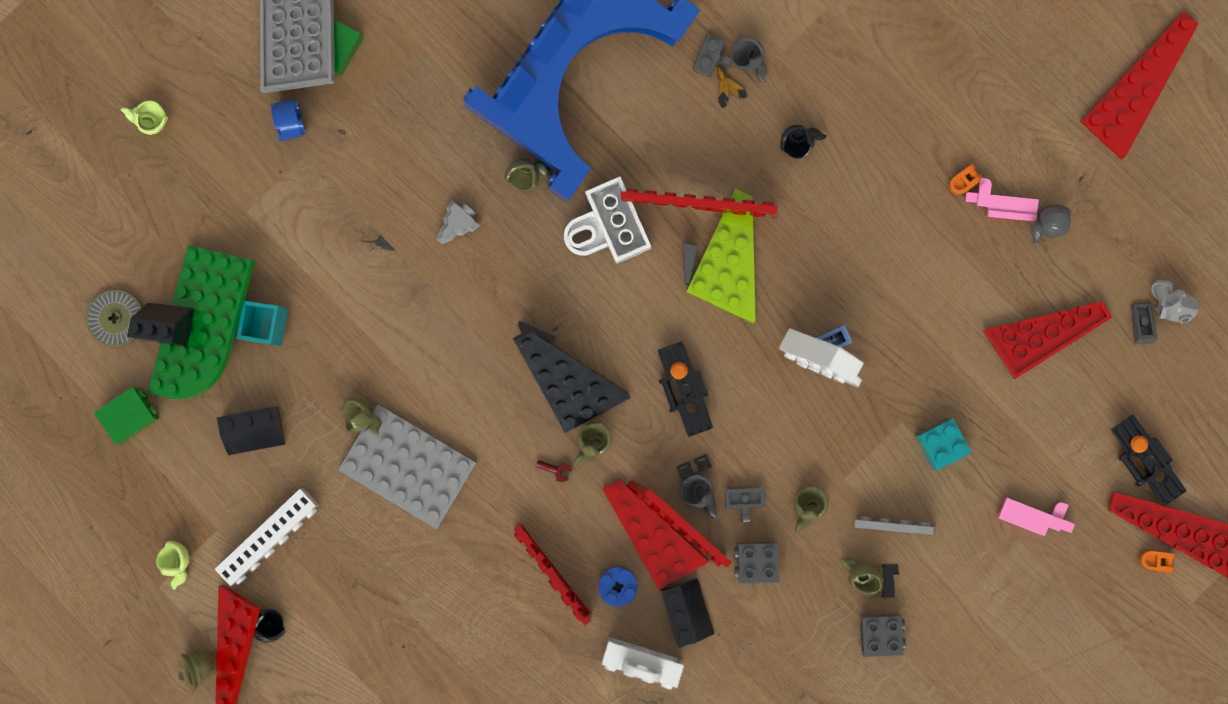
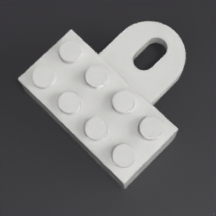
(611, 223)
(821, 357)
(642, 663)

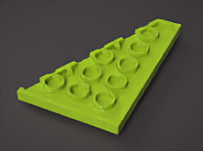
(727, 267)

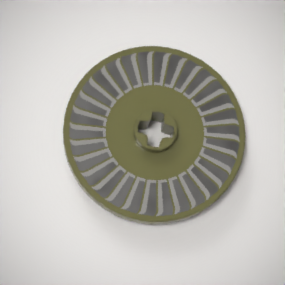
(100, 313)

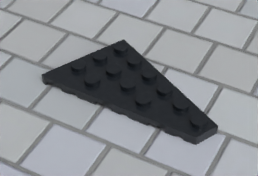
(567, 384)

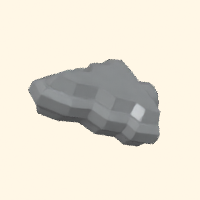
(456, 222)

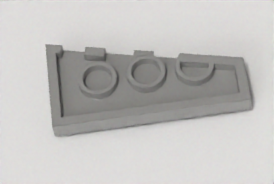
(903, 525)

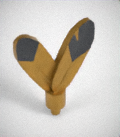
(728, 85)

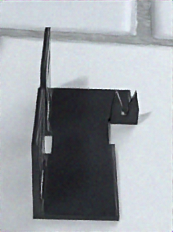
(699, 464)
(888, 576)

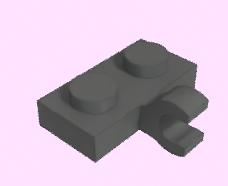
(710, 56)
(744, 499)

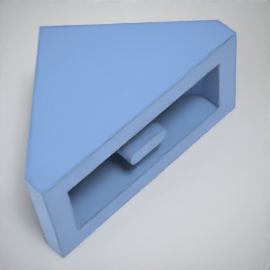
(837, 337)

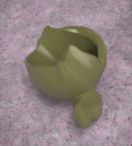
(524, 174)
(359, 417)
(592, 440)
(809, 505)
(863, 576)

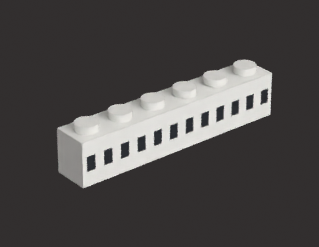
(266, 537)

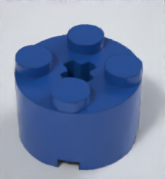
(286, 119)
(610, 594)

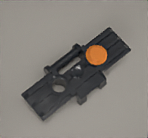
(691, 386)
(1154, 457)

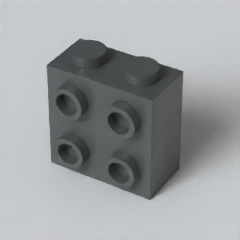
(757, 562)
(882, 635)

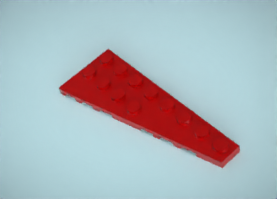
(1128, 103)
(708, 203)
(1189, 533)

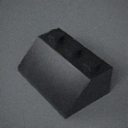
(162, 324)
(251, 430)
(687, 612)

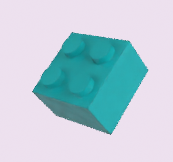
(262, 323)
(943, 444)

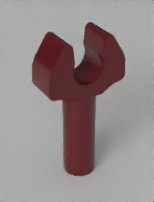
(554, 469)

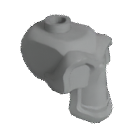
(1172, 304)

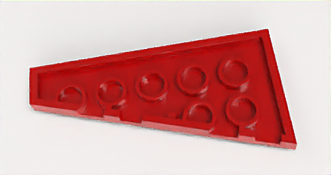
(1036, 339)
(674, 520)
(658, 545)
(556, 580)
(234, 638)

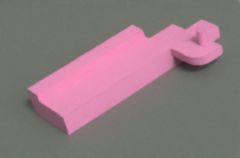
(1003, 206)
(1035, 519)

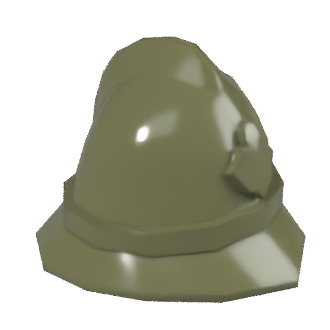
(198, 668)

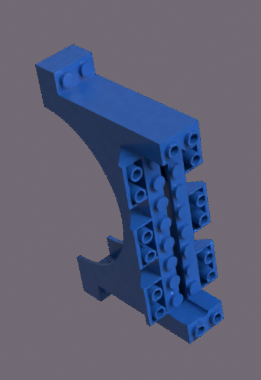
(528, 99)

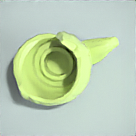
(147, 116)
(173, 561)

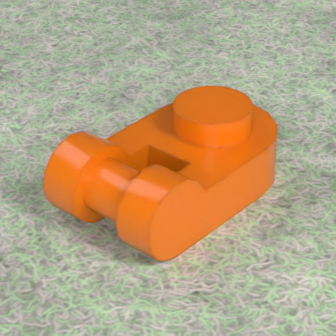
(959, 184)
(1152, 561)

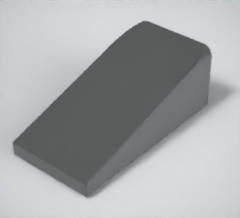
(689, 255)
(1143, 323)

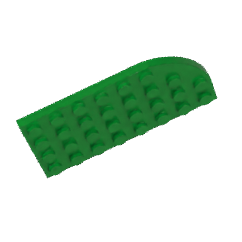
(216, 290)

